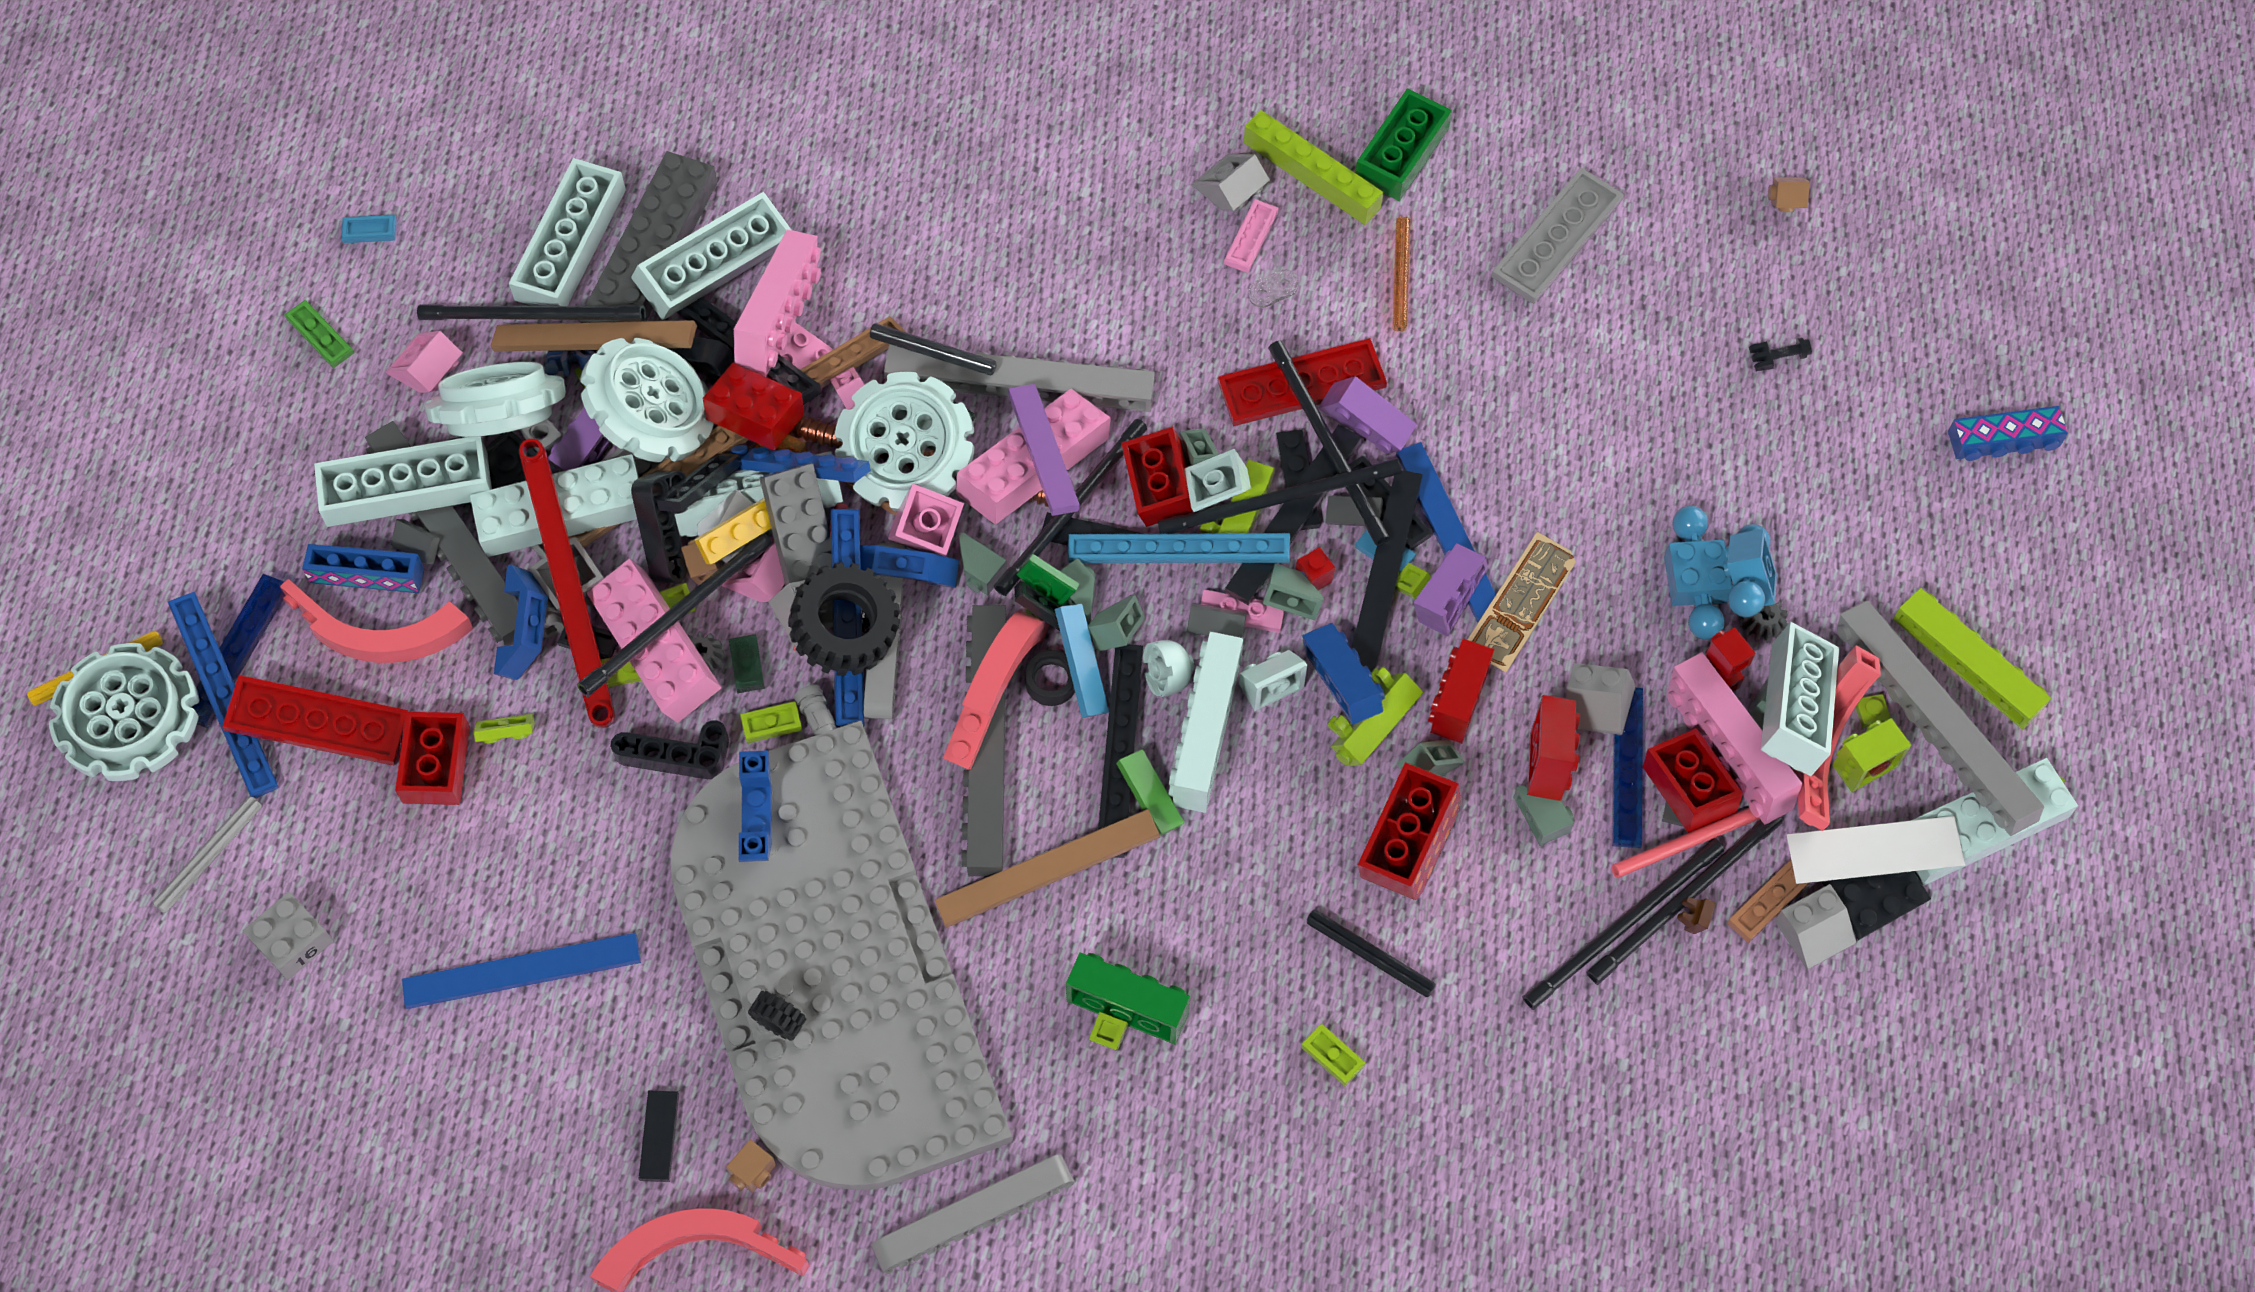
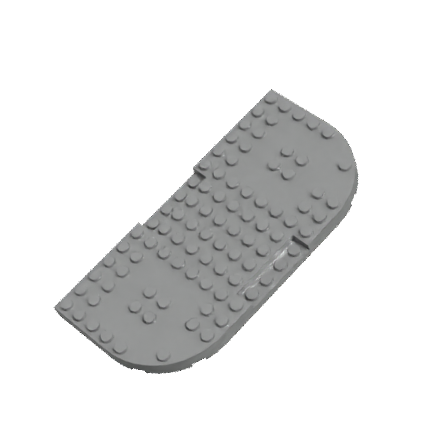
(839, 928)

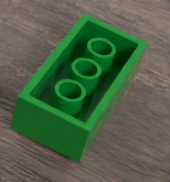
(1403, 144)
(1128, 997)

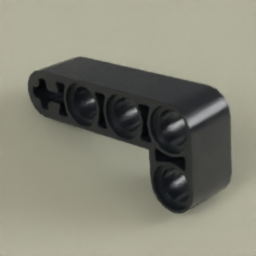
(707, 357)
(658, 527)
(671, 749)

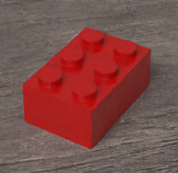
(753, 406)
(1158, 475)
(1460, 690)
(1553, 748)
(432, 758)
(1692, 780)

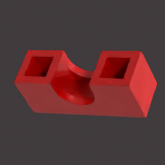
(1730, 655)

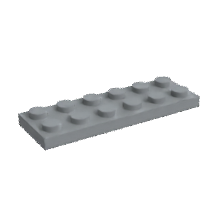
(1557, 235)

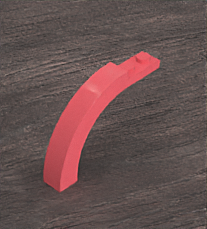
(381, 646)
(993, 675)
(1853, 680)
(686, 1226)

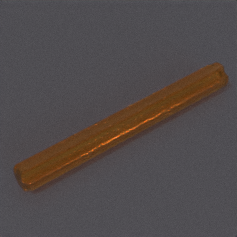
(1401, 274)

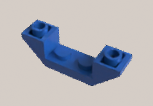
(910, 565)
(529, 627)
(755, 779)

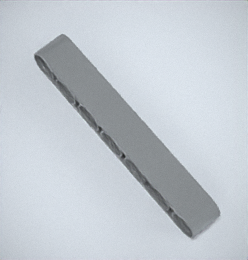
(880, 679)
(971, 1213)

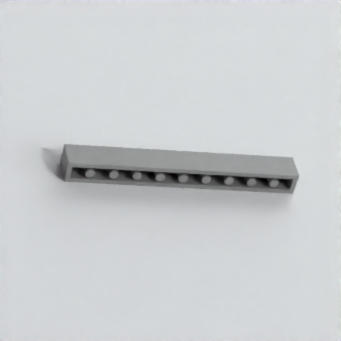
(1098, 384)
(1942, 721)

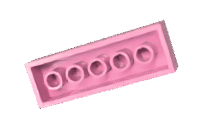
(777, 302)
(1005, 473)
(671, 663)
(1733, 737)

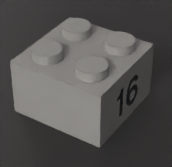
(288, 936)

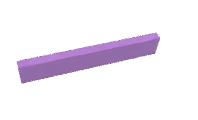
(1043, 450)

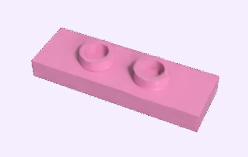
(1251, 236)
(1258, 614)

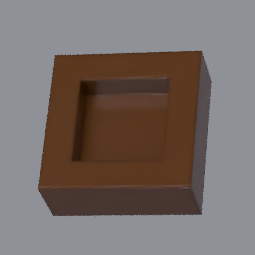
(1699, 914)

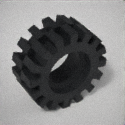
(777, 1015)

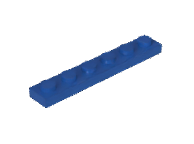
(825, 466)

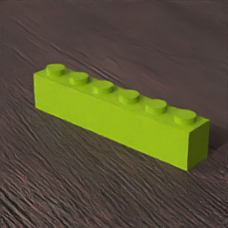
(1313, 167)
(1972, 658)

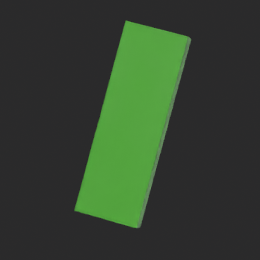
(319, 334)
(1150, 791)

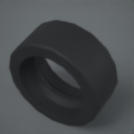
(1045, 697)

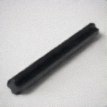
(933, 349)
(1370, 953)

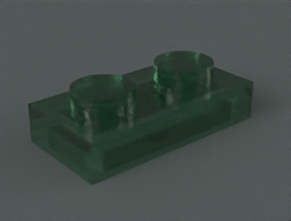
(746, 663)

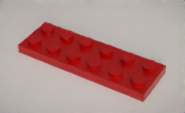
(1266, 392)
(315, 720)

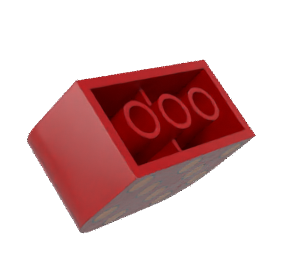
(1411, 832)

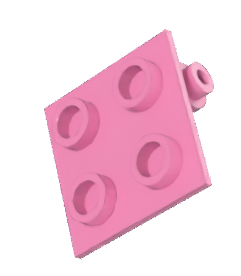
(803, 347)

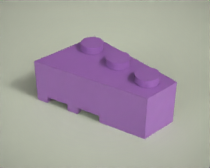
(1367, 414)
(580, 445)
(1450, 589)

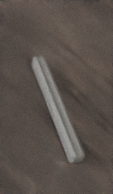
(207, 854)

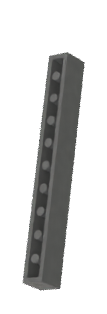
(461, 551)
(986, 776)

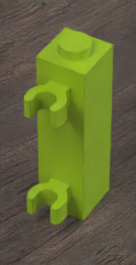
(1260, 481)
(1361, 739)

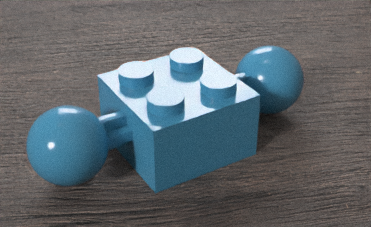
(1751, 571)
(1697, 572)

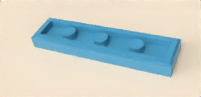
(1081, 660)

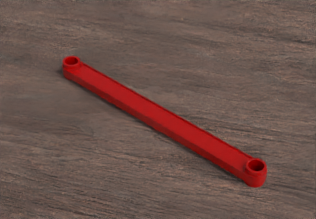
(565, 576)

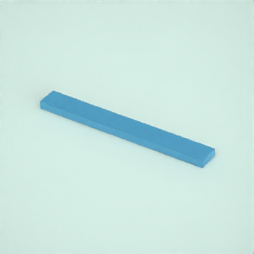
(1180, 548)

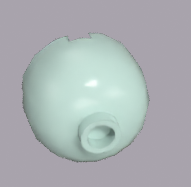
(1168, 667)

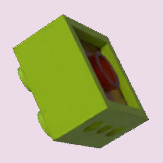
(1871, 754)

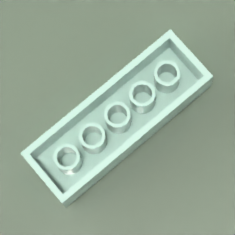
(567, 235)
(711, 256)
(401, 480)
(749, 485)
(588, 499)
(1800, 699)
(1205, 722)
(1980, 833)

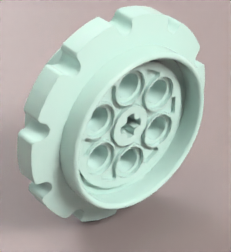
(495, 399)
(646, 399)
(877, 407)
(155, 742)

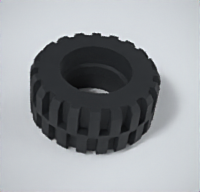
(853, 586)

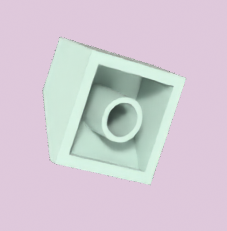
(1216, 479)
(1273, 679)

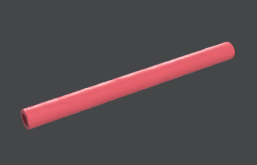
(1683, 843)

